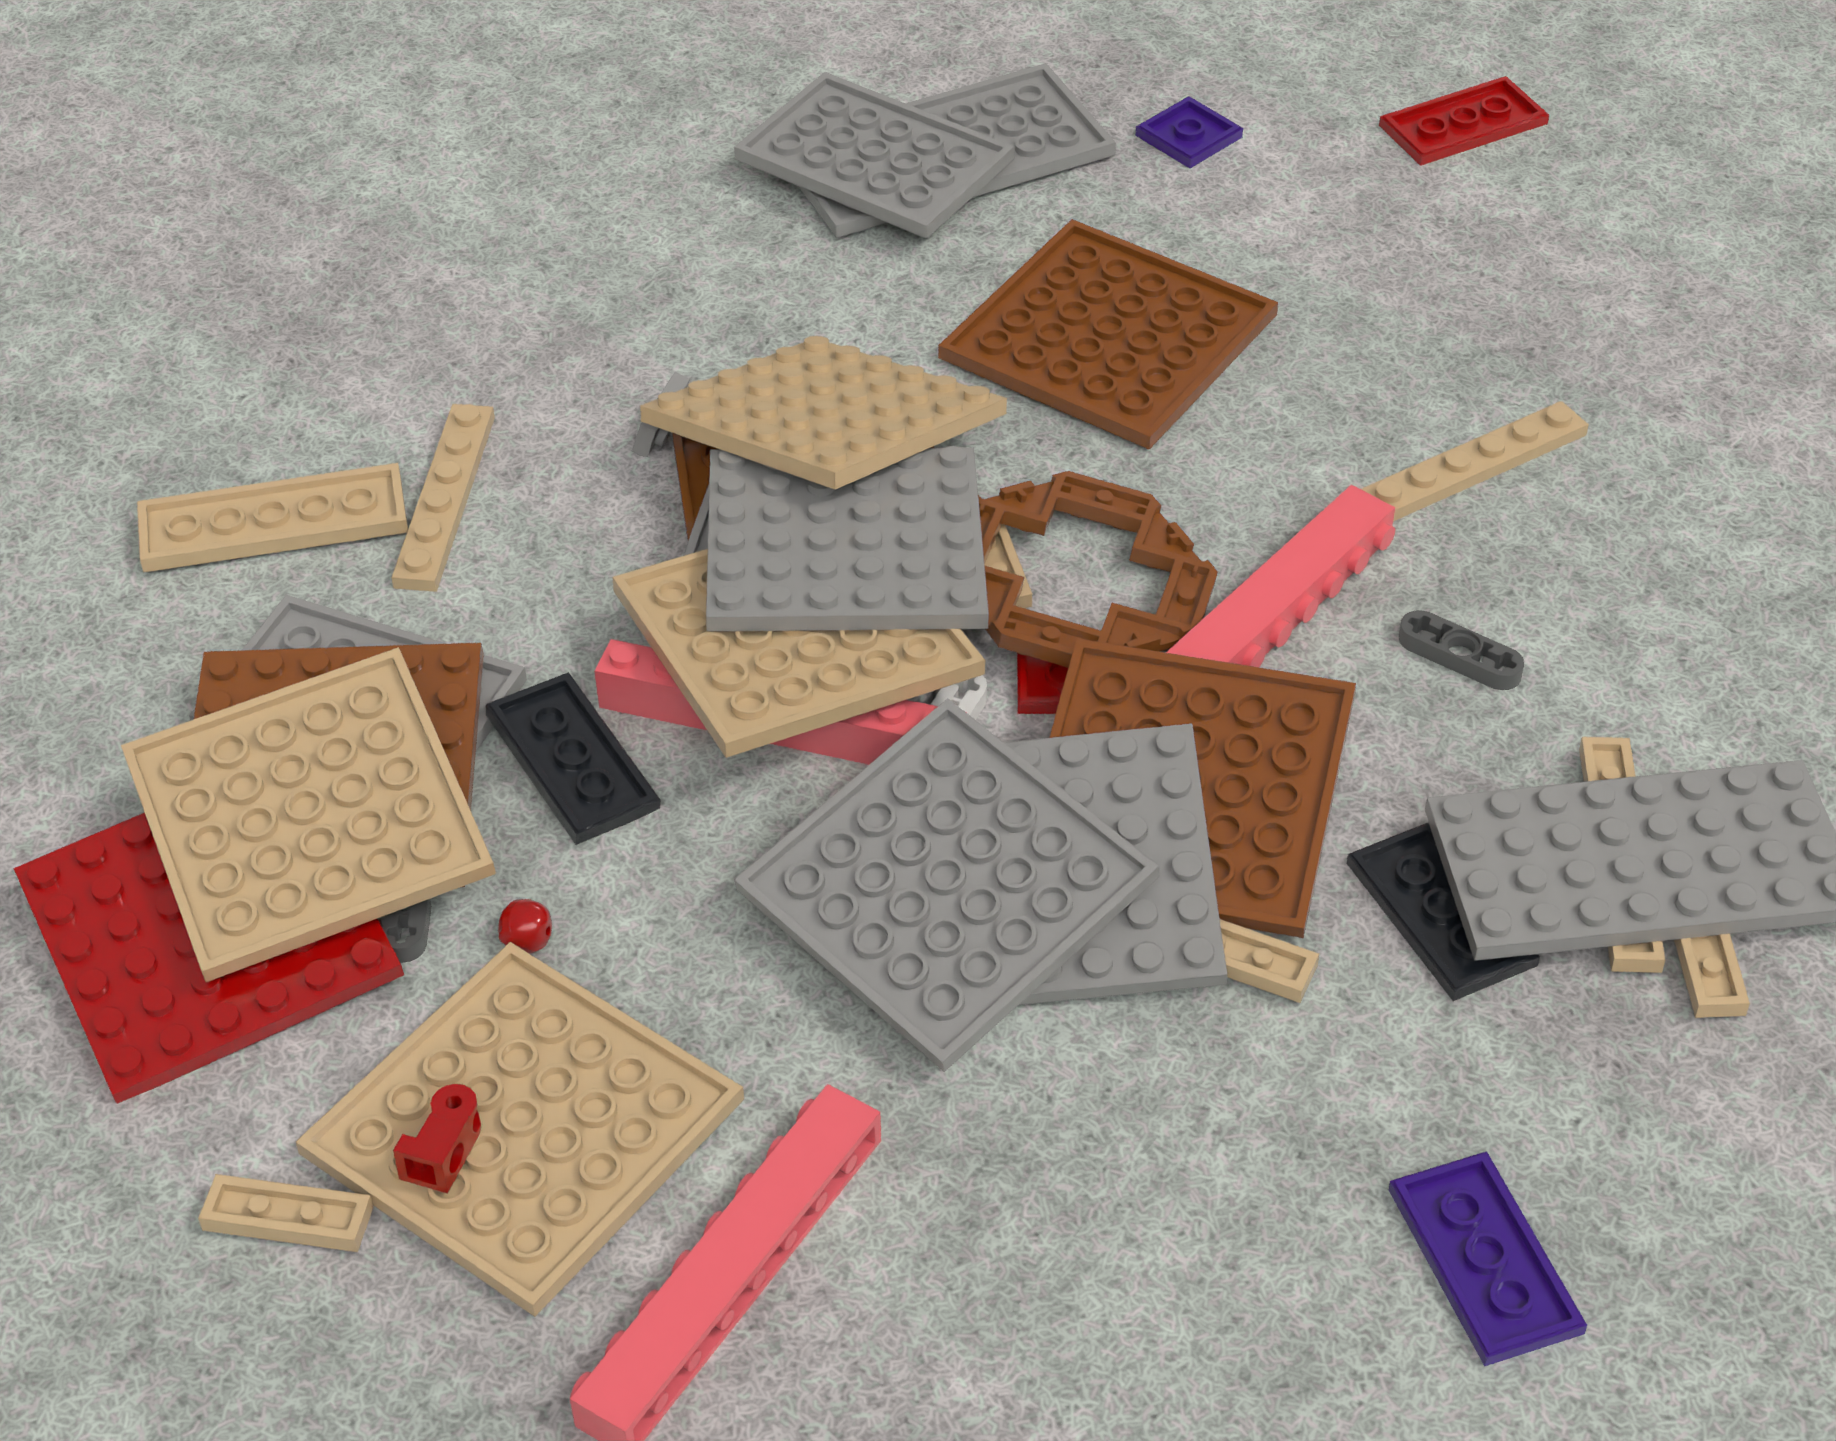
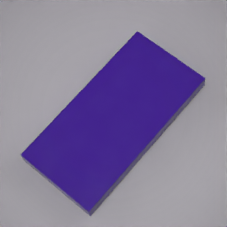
(1487, 1258)

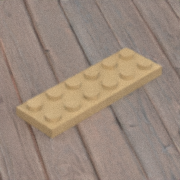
(271, 517)

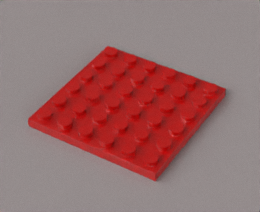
(139, 980)

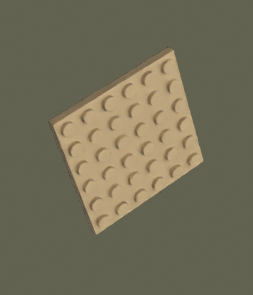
(824, 411)
(781, 683)
(305, 813)
(573, 1113)

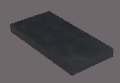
(572, 758)
(1414, 893)

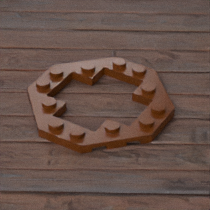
(1156, 545)

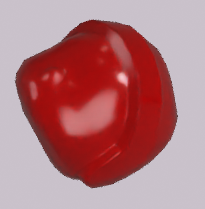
(525, 925)

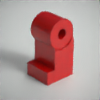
(443, 1142)

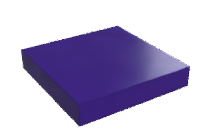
(1189, 132)

